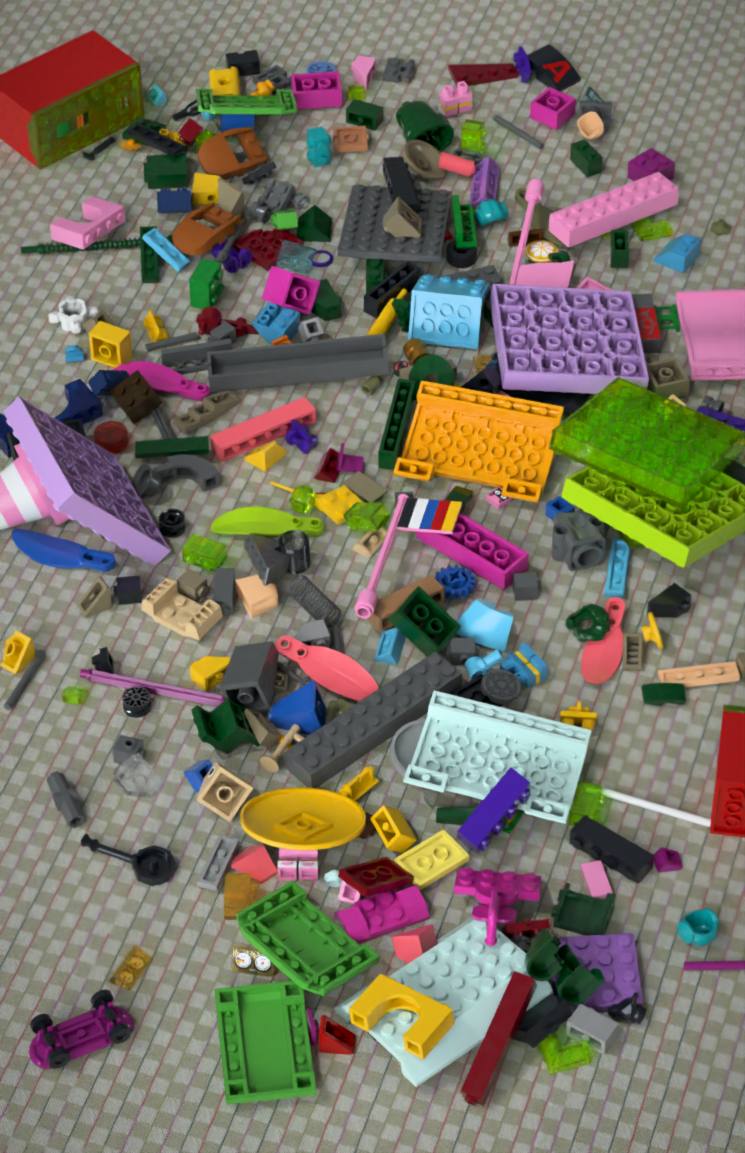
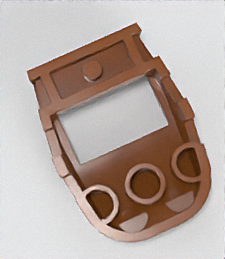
(219, 160)
(197, 238)

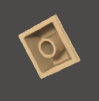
(223, 791)

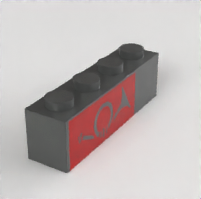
(647, 323)

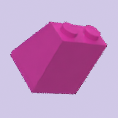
(290, 290)

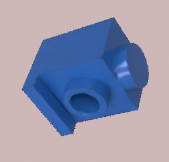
(557, 506)

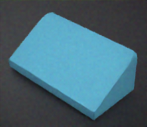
(390, 646)

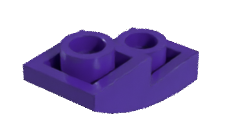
(522, 63)

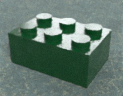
(424, 622)

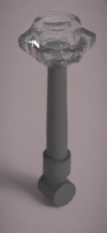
(280, 667)

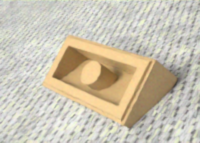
(370, 542)

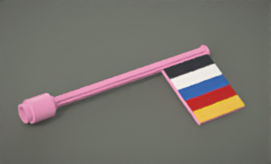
(409, 515)

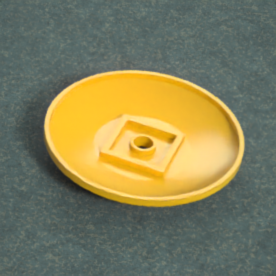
(303, 818)

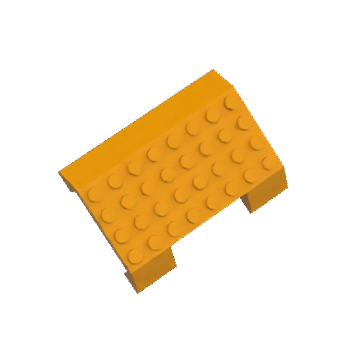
(480, 440)

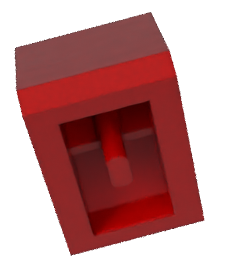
(335, 1038)

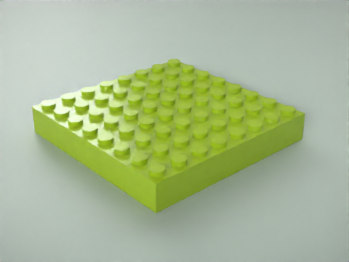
(673, 532)

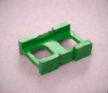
(667, 317)

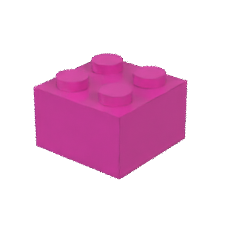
(552, 108)

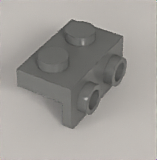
(603, 110)

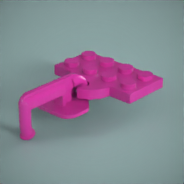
(496, 892)

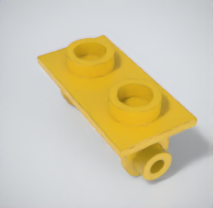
(155, 327)
(360, 784)

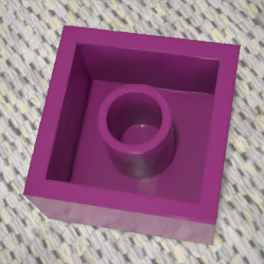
(650, 163)

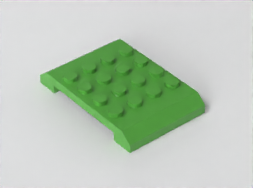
(264, 1042)

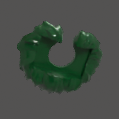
(597, 630)

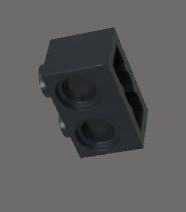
(485, 381)

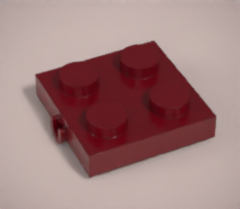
(522, 928)

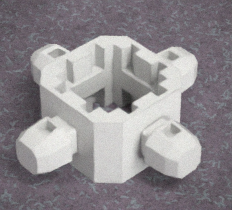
(71, 307)

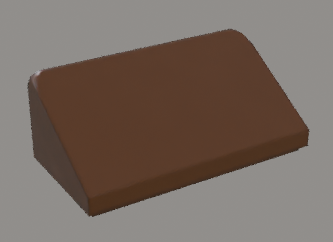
(514, 237)

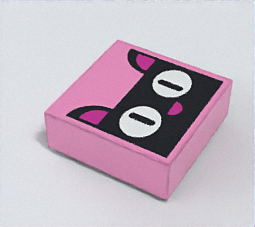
(496, 499)

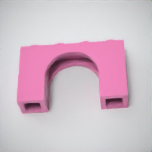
(104, 218)

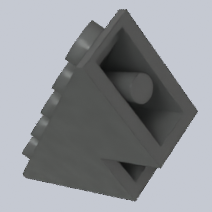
(266, 558)

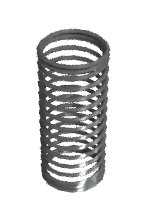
(296, 597)

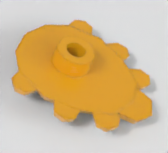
(130, 144)

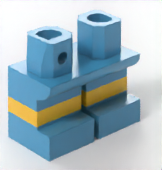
(526, 666)

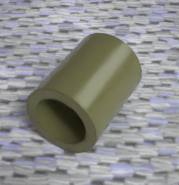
(370, 385)

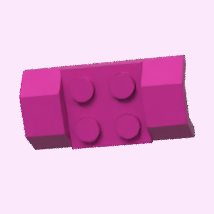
(383, 913)

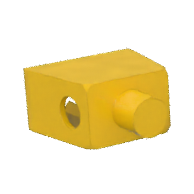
(205, 189)

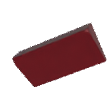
(328, 466)

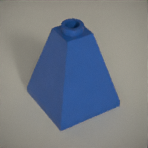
(302, 708)

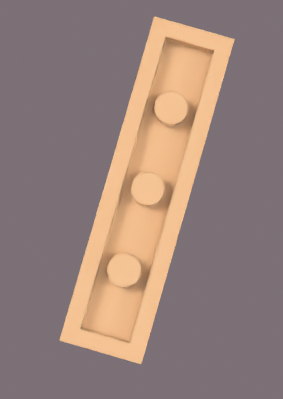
(701, 674)

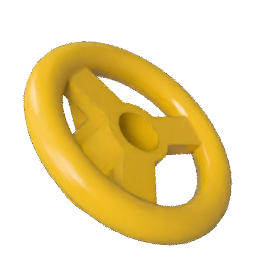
(652, 632)

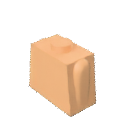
(255, 596)

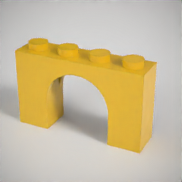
(388, 995)

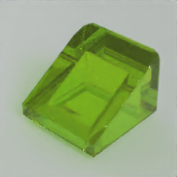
(74, 695)

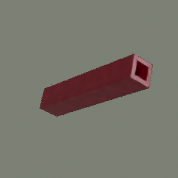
(498, 1039)

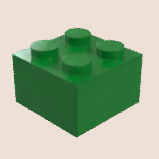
(206, 284)

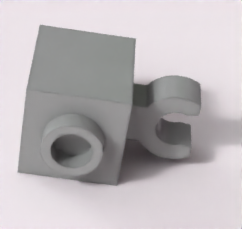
(310, 330)

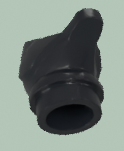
(628, 1010)

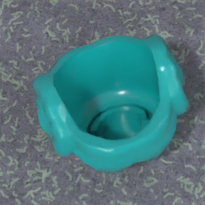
(490, 211)
(699, 927)

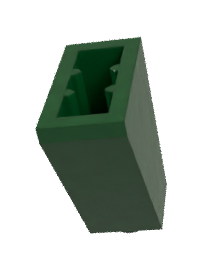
(326, 302)

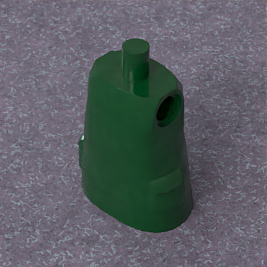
(424, 124)

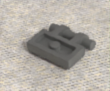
(394, 69)
(274, 75)
(280, 196)

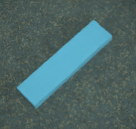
(617, 569)

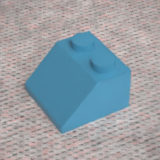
(679, 253)

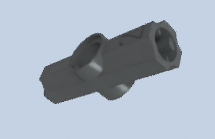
(65, 799)

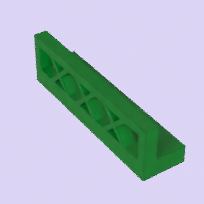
(459, 225)

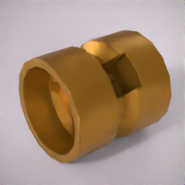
(415, 349)

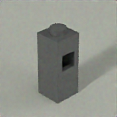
(224, 589)

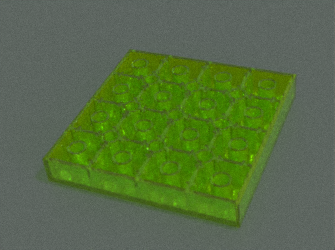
(648, 442)

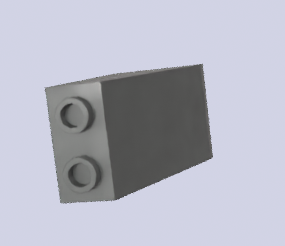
(251, 675)

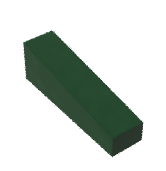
(453, 816)

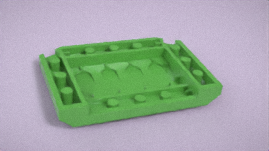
(246, 104)
(303, 940)

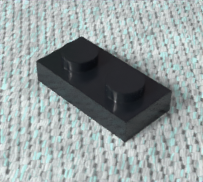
(254, 177)

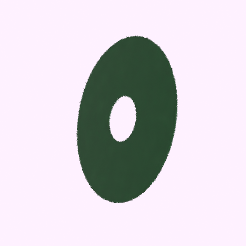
(432, 365)

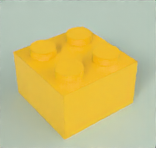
(110, 345)

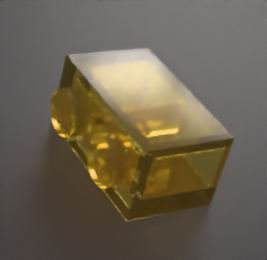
(237, 894)

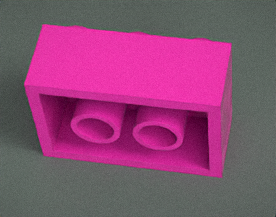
(317, 90)

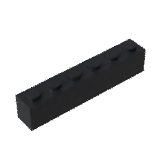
(399, 182)

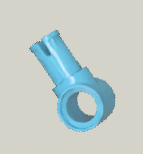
(476, 666)

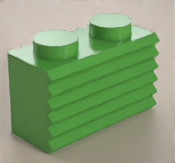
(284, 219)

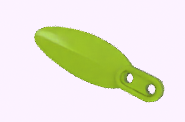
(265, 522)

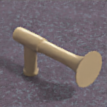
(270, 762)

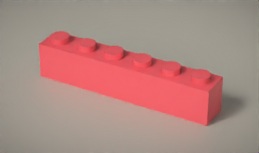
(261, 429)

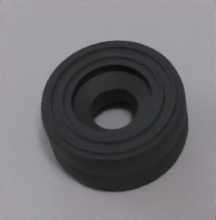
(459, 260)

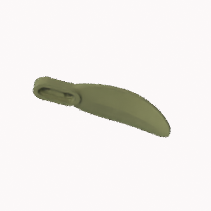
(540, 217)

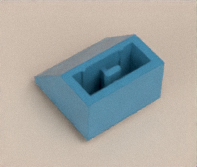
(276, 322)

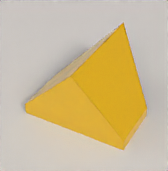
(266, 456)
(18, 652)

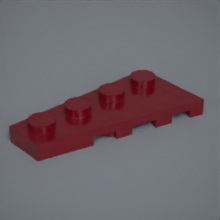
(481, 73)

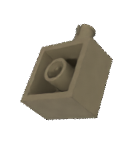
(667, 377)

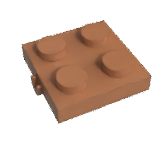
(350, 139)

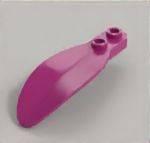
(167, 380)

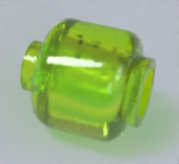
(302, 499)

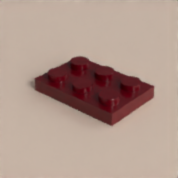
(375, 876)

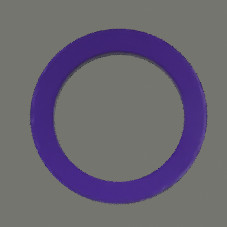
(325, 263)

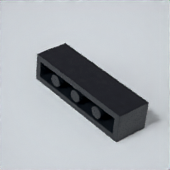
(402, 278)
(611, 849)

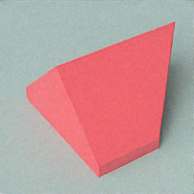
(255, 861)
(414, 943)

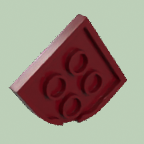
(265, 245)

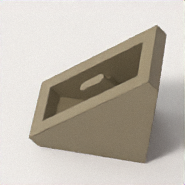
(96, 598)

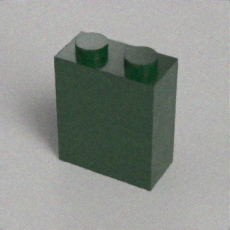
(165, 171)

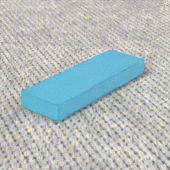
(166, 250)

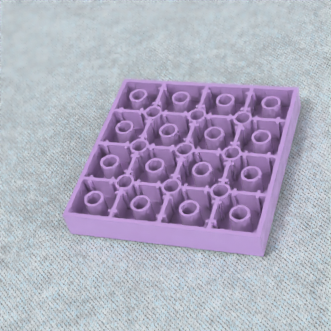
(566, 338)
(86, 482)

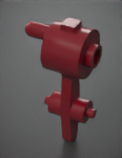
(212, 317)

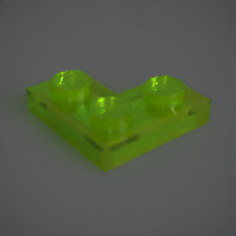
(650, 231)

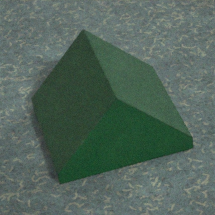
(314, 226)

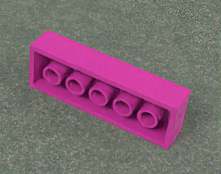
(480, 551)

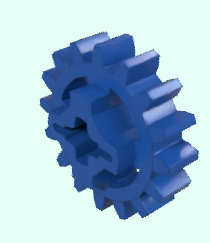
(456, 582)

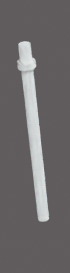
(656, 807)

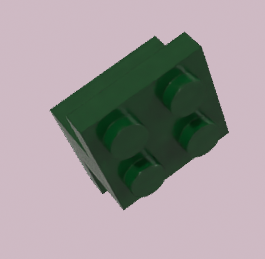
(223, 726)

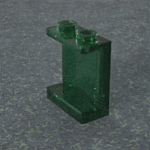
(582, 912)

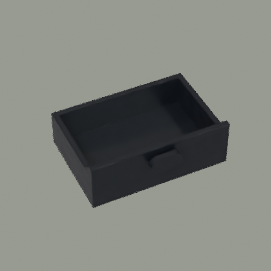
(543, 1020)

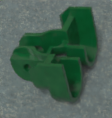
(547, 960)

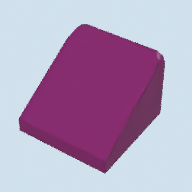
(667, 860)

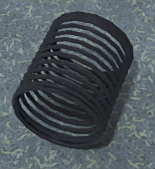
(305, 551)

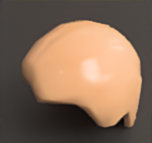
(591, 125)

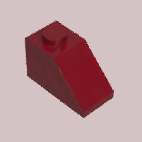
(189, 132)

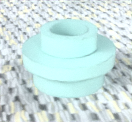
(332, 879)

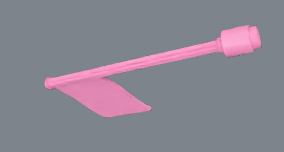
(538, 273)

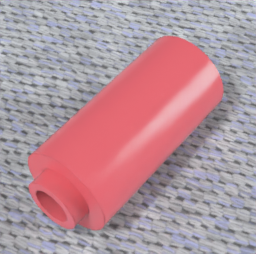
(456, 164)

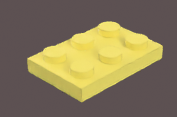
(433, 859)

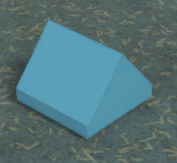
(157, 95)

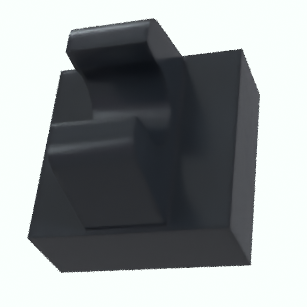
(103, 661)

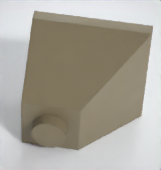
(230, 198)
(402, 220)

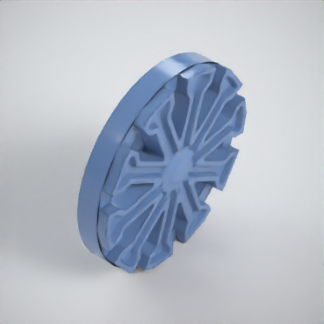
(321, 66)

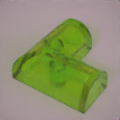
(563, 1058)

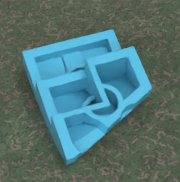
(486, 624)

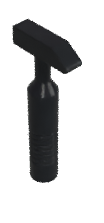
(98, 149)

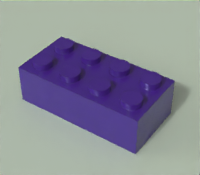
(494, 810)

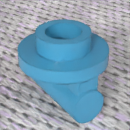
(74, 354)

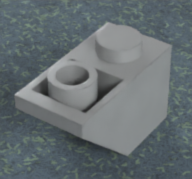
(314, 634)

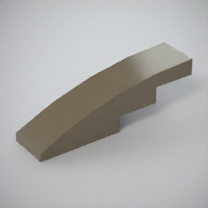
(209, 410)

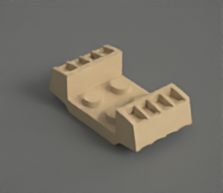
(179, 612)

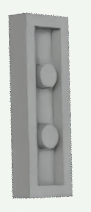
(218, 862)

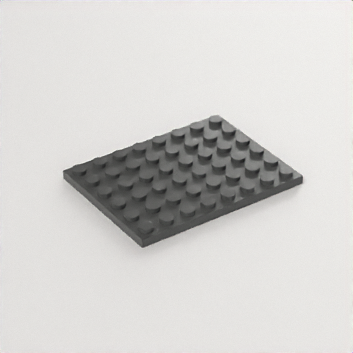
(364, 231)

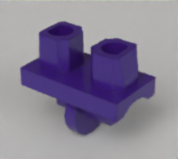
(300, 437)

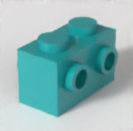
(318, 147)

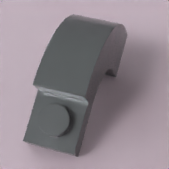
(189, 467)

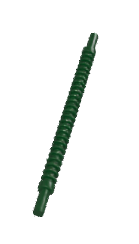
(41, 248)

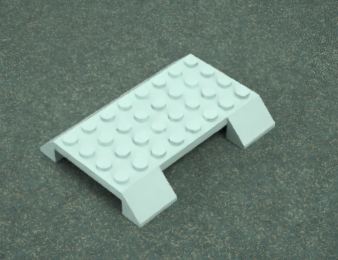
(473, 744)
(464, 977)

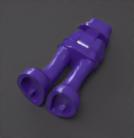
(235, 258)

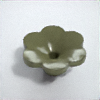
(720, 227)
(334, 705)

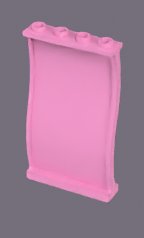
(713, 332)

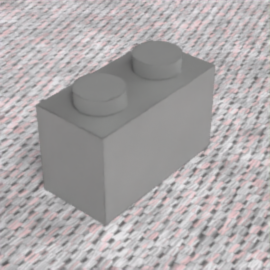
(593, 1028)

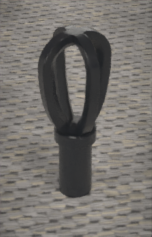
(185, 112)

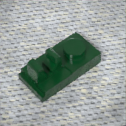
(402, 309)

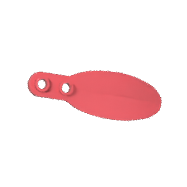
(603, 657)
(329, 668)

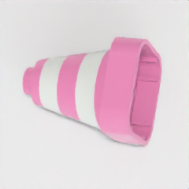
(23, 496)

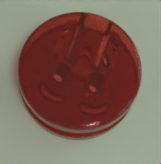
(111, 436)

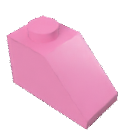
(363, 70)

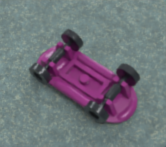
(79, 1035)

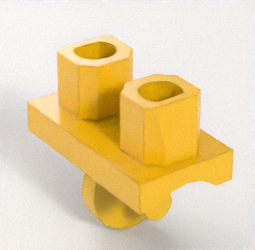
(579, 715)

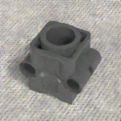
(578, 540)

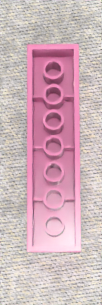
(613, 209)

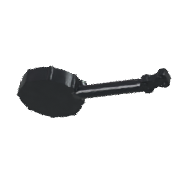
(150, 865)

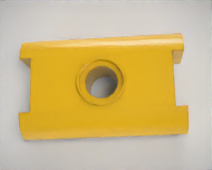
(225, 81)

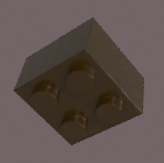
(135, 397)

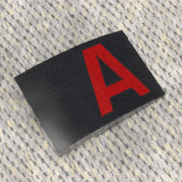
(553, 68)

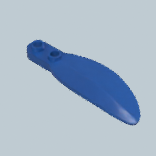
(61, 552)

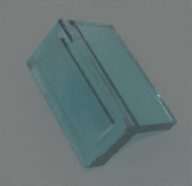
(296, 257)

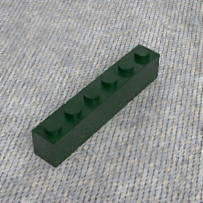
(397, 423)

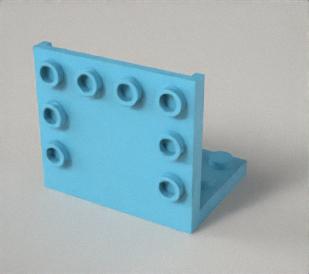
(447, 311)

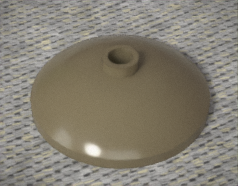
(423, 159)

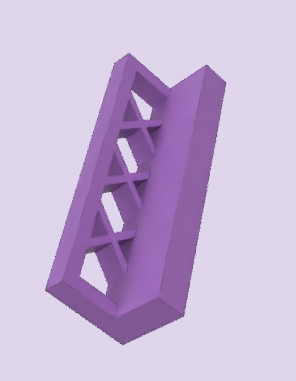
(484, 182)

